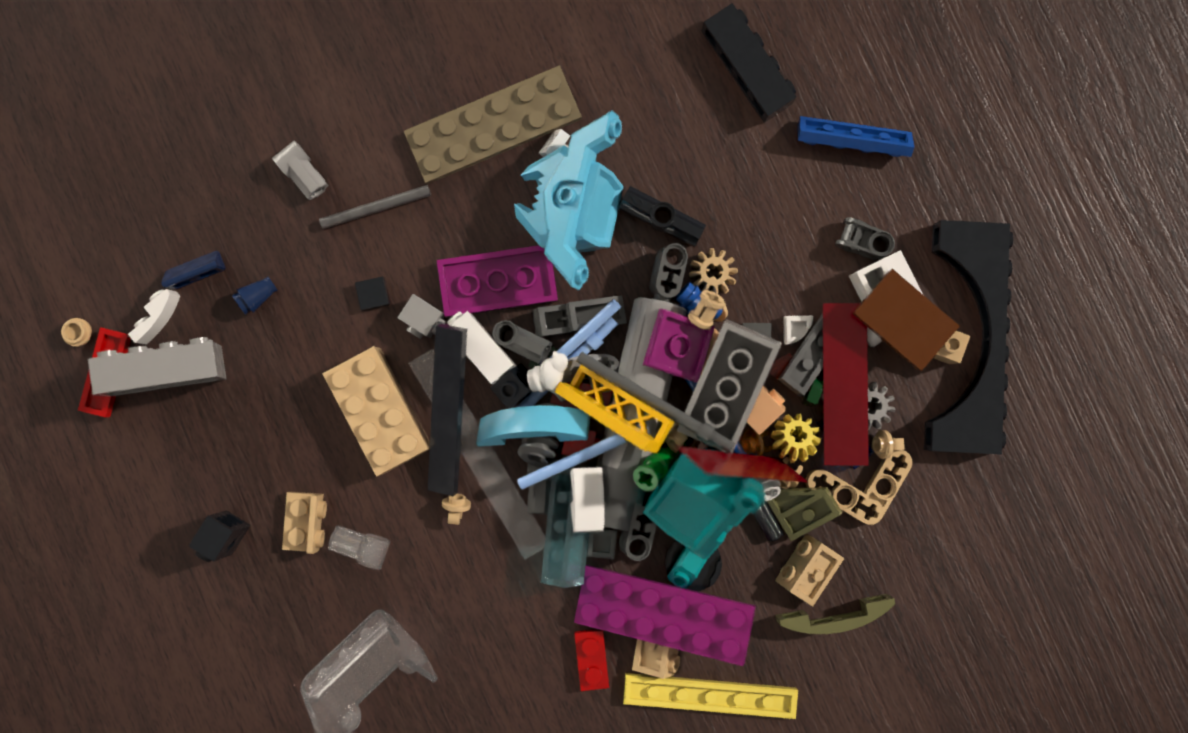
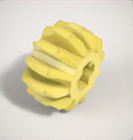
(803, 433)

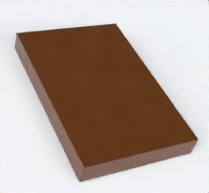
(905, 320)

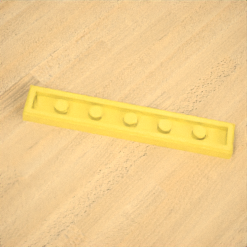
(710, 696)

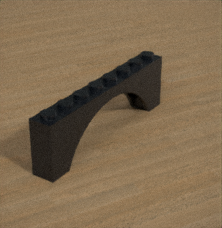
(982, 259)

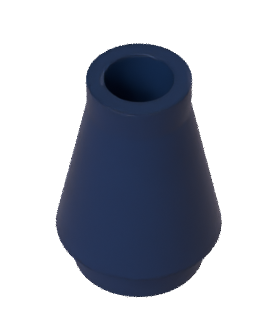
(254, 295)

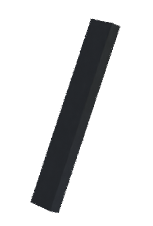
(447, 409)

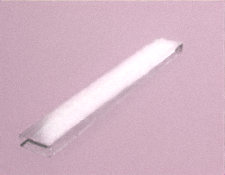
(489, 471)

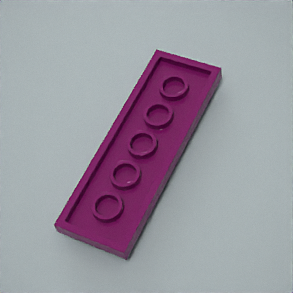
(665, 615)

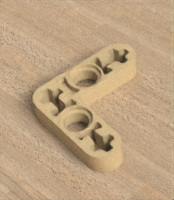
(870, 494)

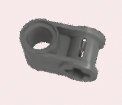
(862, 239)

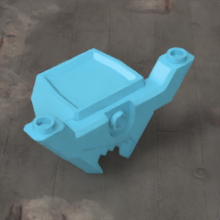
(574, 199)

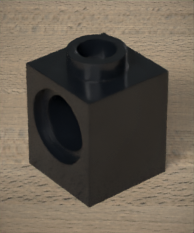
(512, 386)

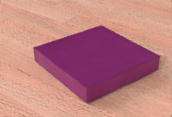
(677, 346)

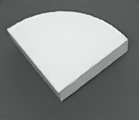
(796, 328)

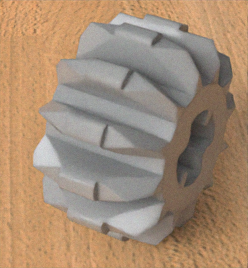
(881, 405)

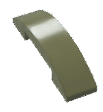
(871, 609)

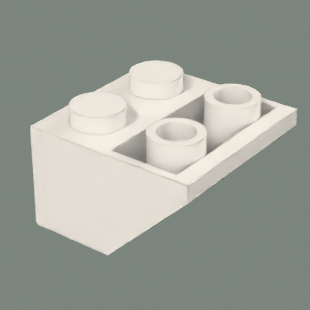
(870, 276)

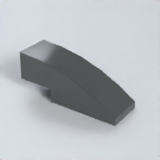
(572, 316)

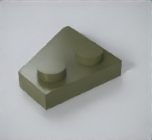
(804, 509)

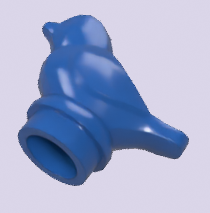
(690, 297)

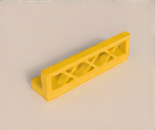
(611, 419)

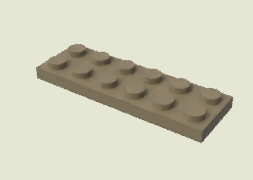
(493, 125)

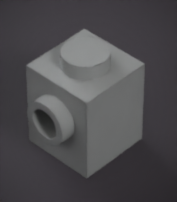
(421, 317)

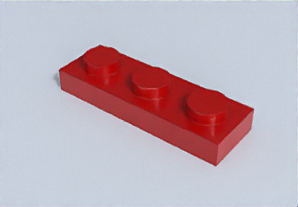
(106, 341)

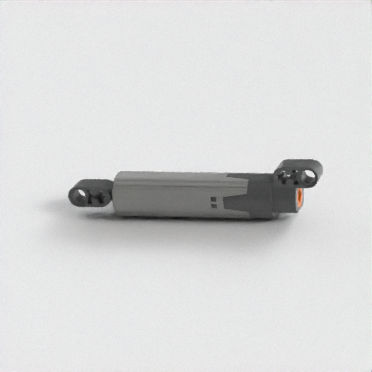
(621, 495)

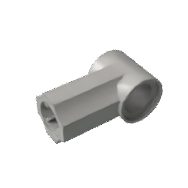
(297, 166)

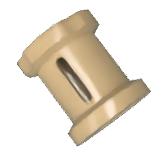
(706, 309)

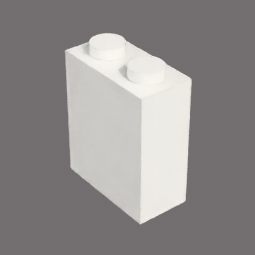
(482, 348)

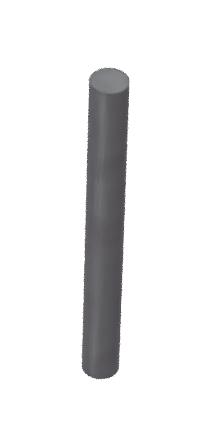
(374, 207)

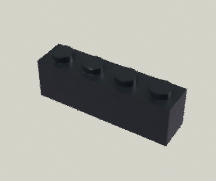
(748, 62)

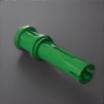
(655, 468)

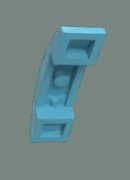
(533, 421)

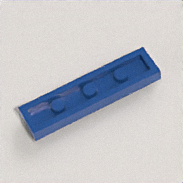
(855, 136)

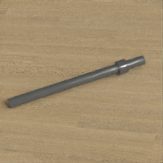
(704, 432)

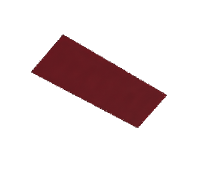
(845, 386)
(741, 465)

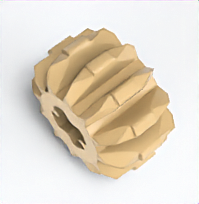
(713, 262)

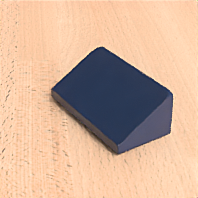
(193, 271)

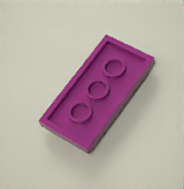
(496, 280)

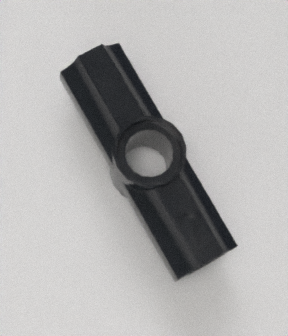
(644, 208)

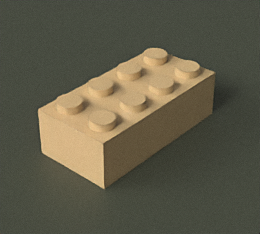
(377, 410)

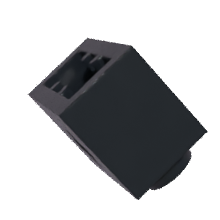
(218, 536)

